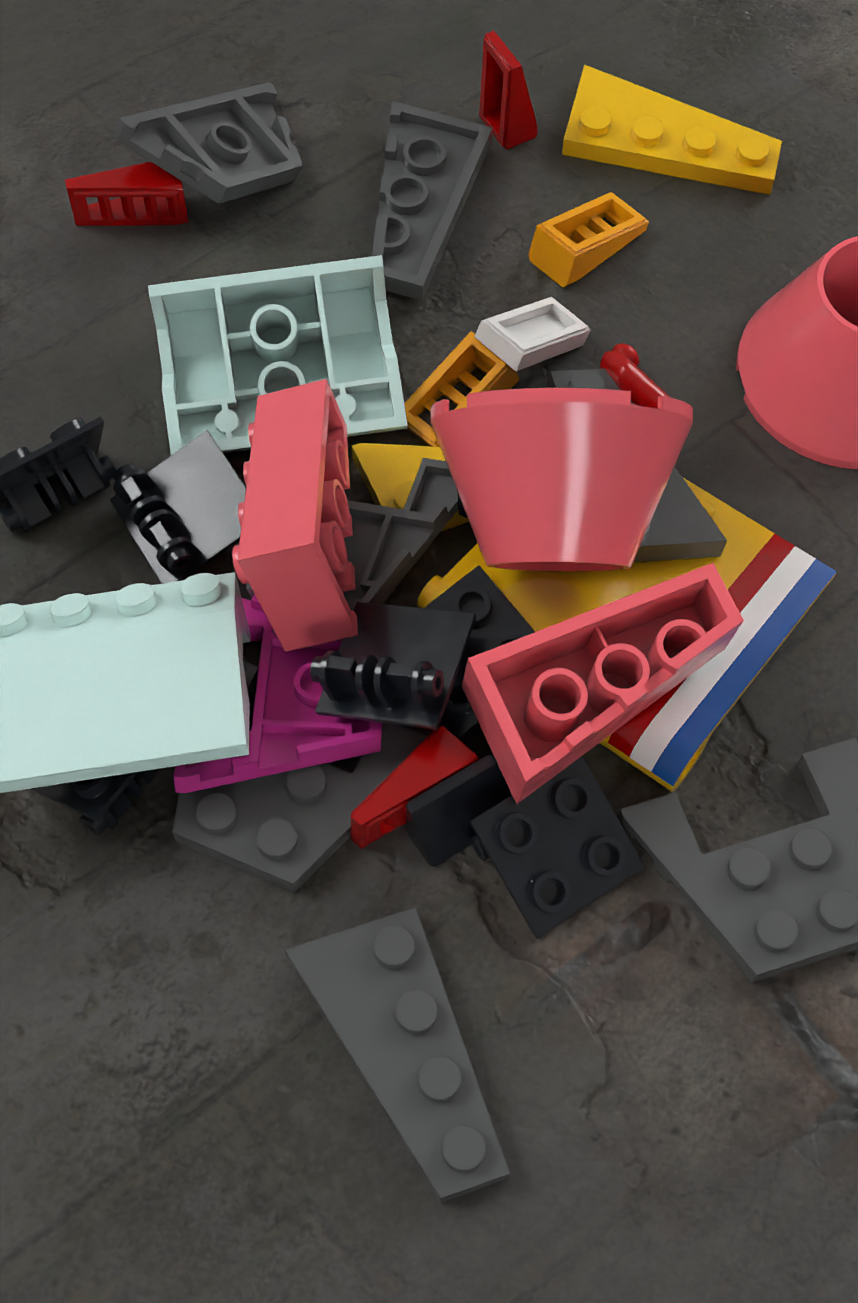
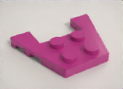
(284, 723)

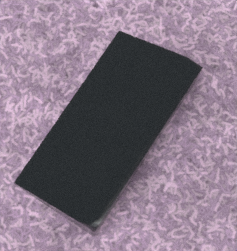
(442, 814)

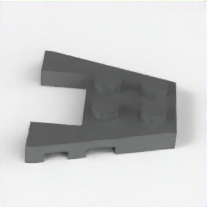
(392, 539)
(289, 820)
(776, 895)

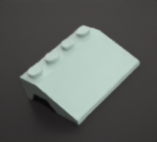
(272, 332)
(122, 681)

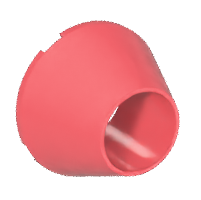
(804, 360)
(560, 472)

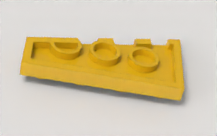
(657, 134)

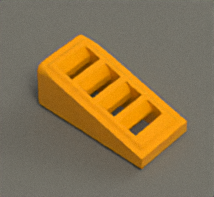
(581, 240)
(456, 368)

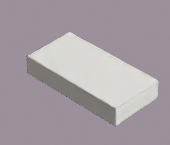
(532, 333)

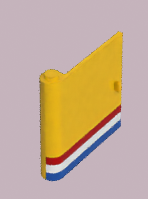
(768, 582)

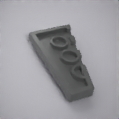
(680, 522)
(399, 1029)

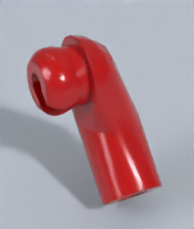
(622, 367)

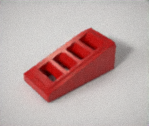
(505, 95)
(145, 193)
(428, 765)

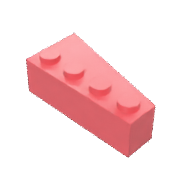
(298, 516)
(586, 677)

